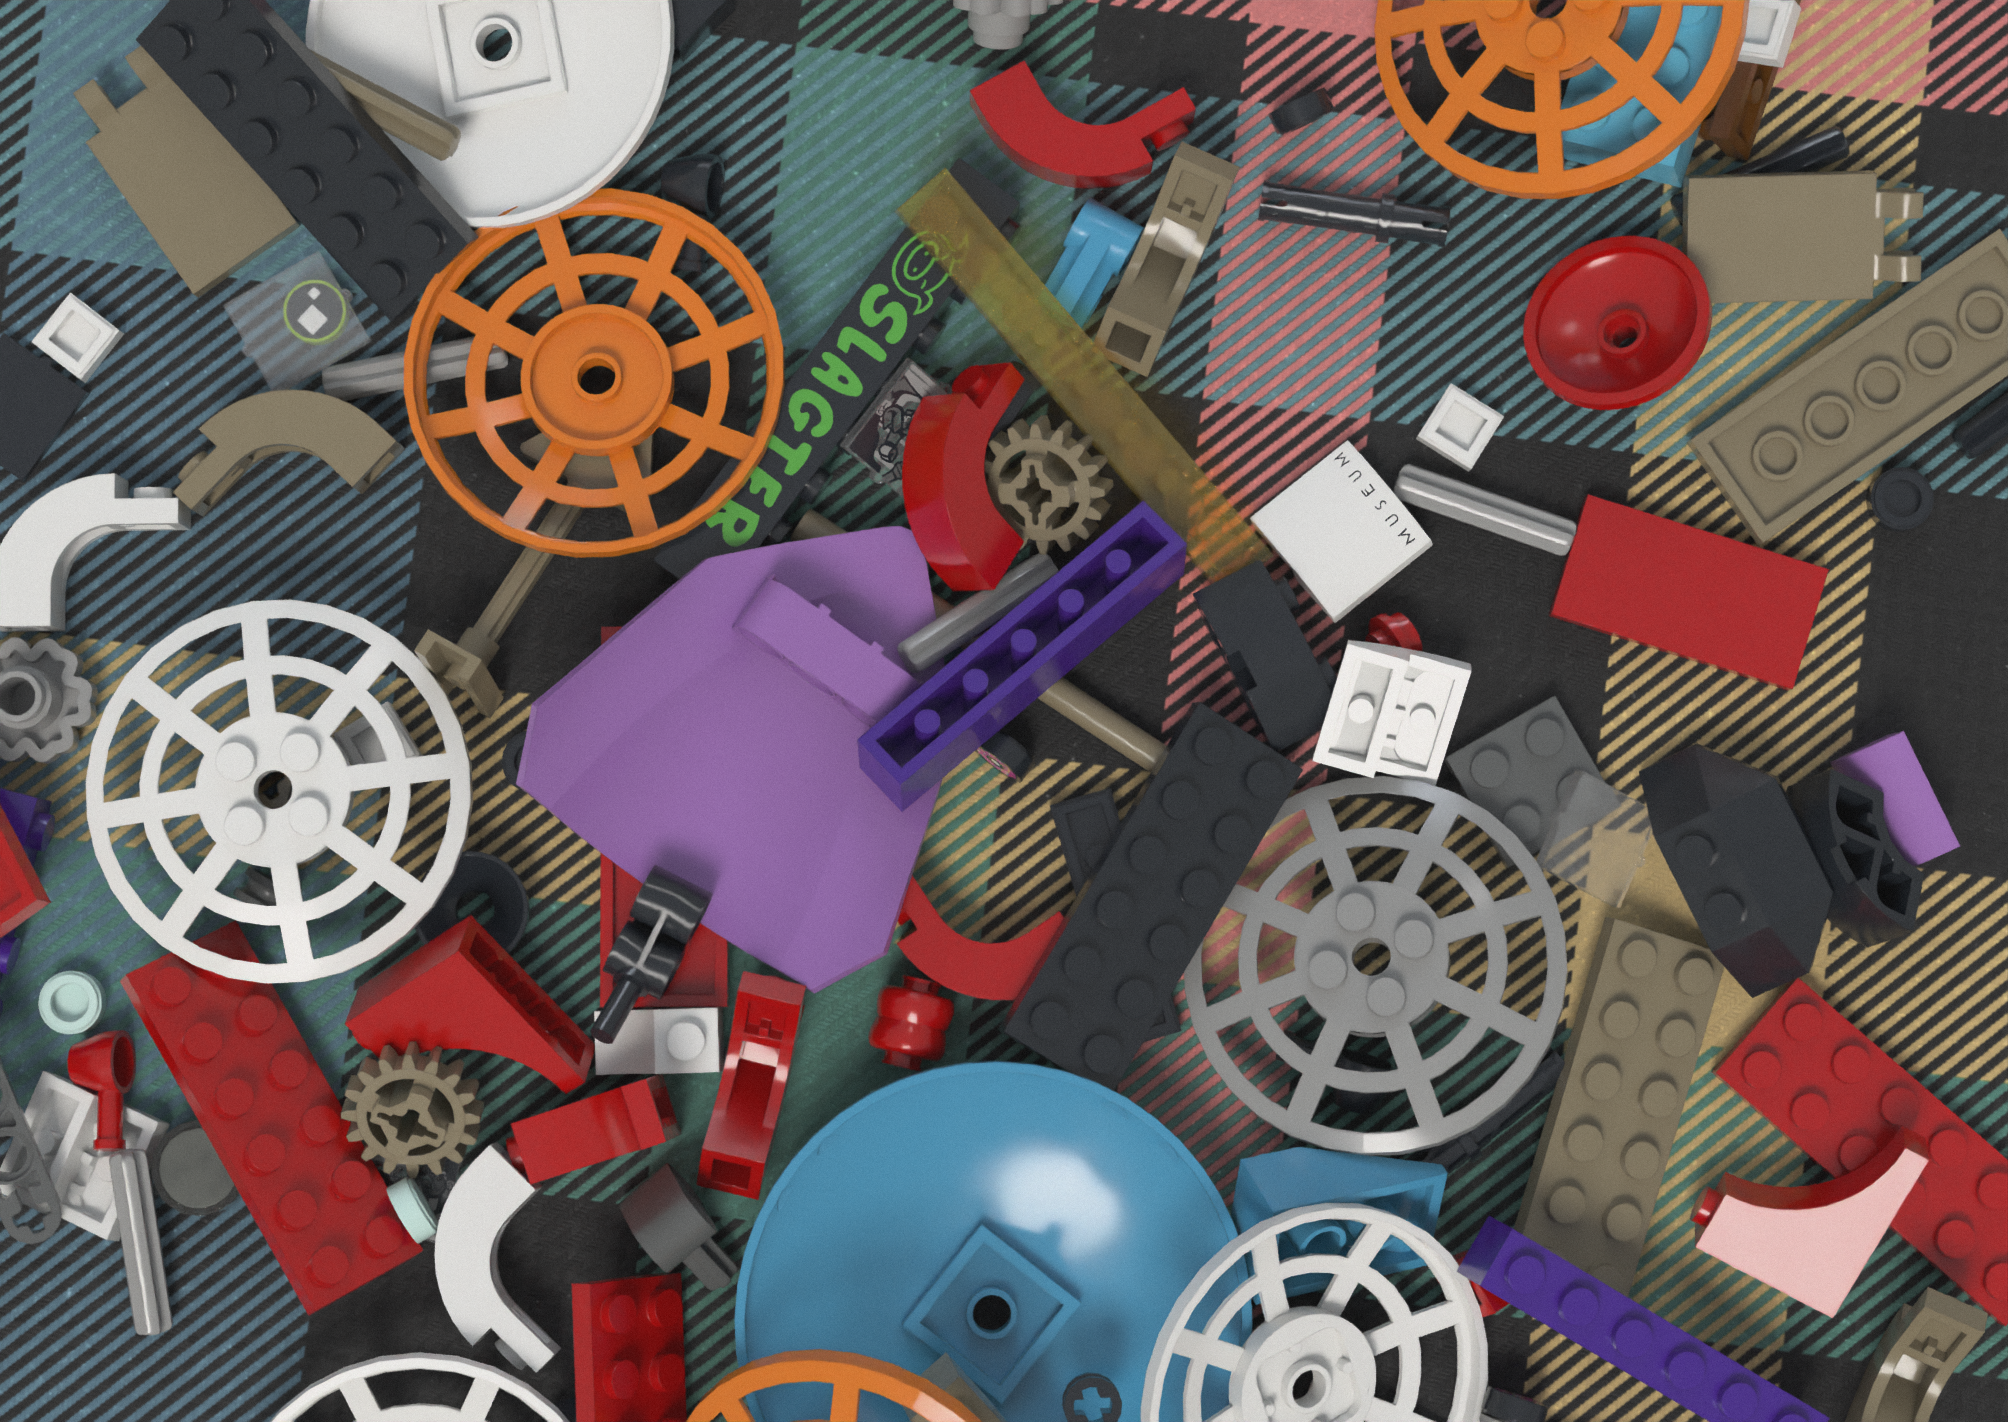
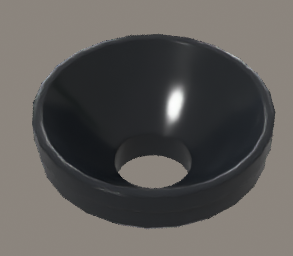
(489, 875)

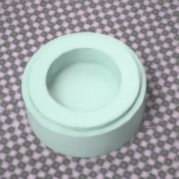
(72, 1002)
(413, 1209)

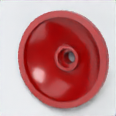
(1612, 294)

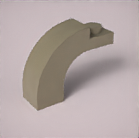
(1165, 258)
(282, 424)
(1916, 1359)

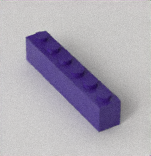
(1022, 656)
(1624, 1331)

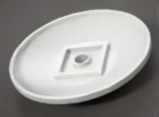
(532, 126)

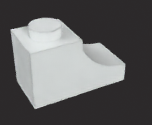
(665, 1043)

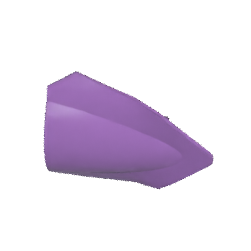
(730, 747)

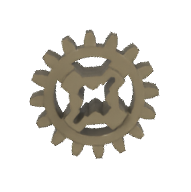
(1061, 467)
(443, 1105)

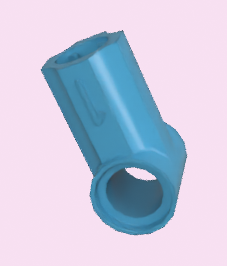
(1094, 252)

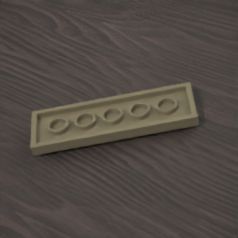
(1864, 394)
(1619, 1100)

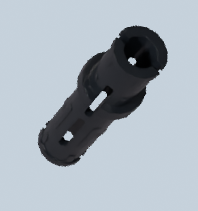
(1355, 213)
(1468, 1146)

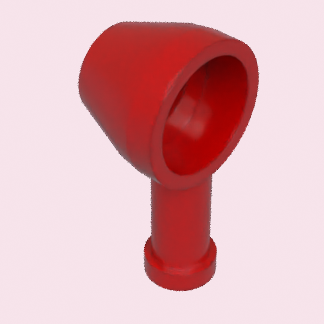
(107, 1066)

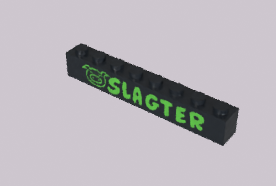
(835, 385)

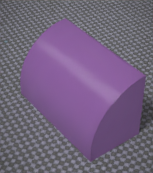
(1909, 804)

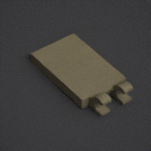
(183, 178)
(1795, 235)

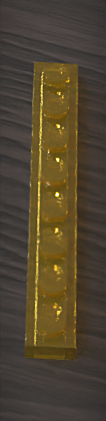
(1079, 377)

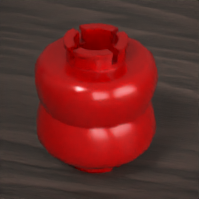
(911, 1023)

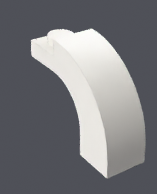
(58, 528)
(468, 1259)

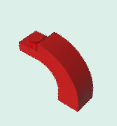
(1070, 151)
(946, 479)
(966, 965)
(752, 1085)

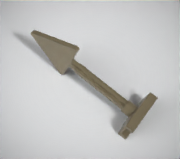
(468, 660)

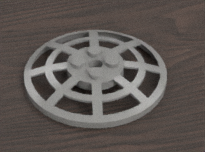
(1400, 994)

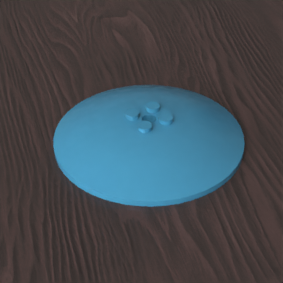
(977, 1190)

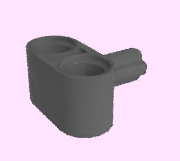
(677, 1228)

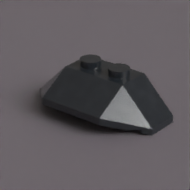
(1740, 864)

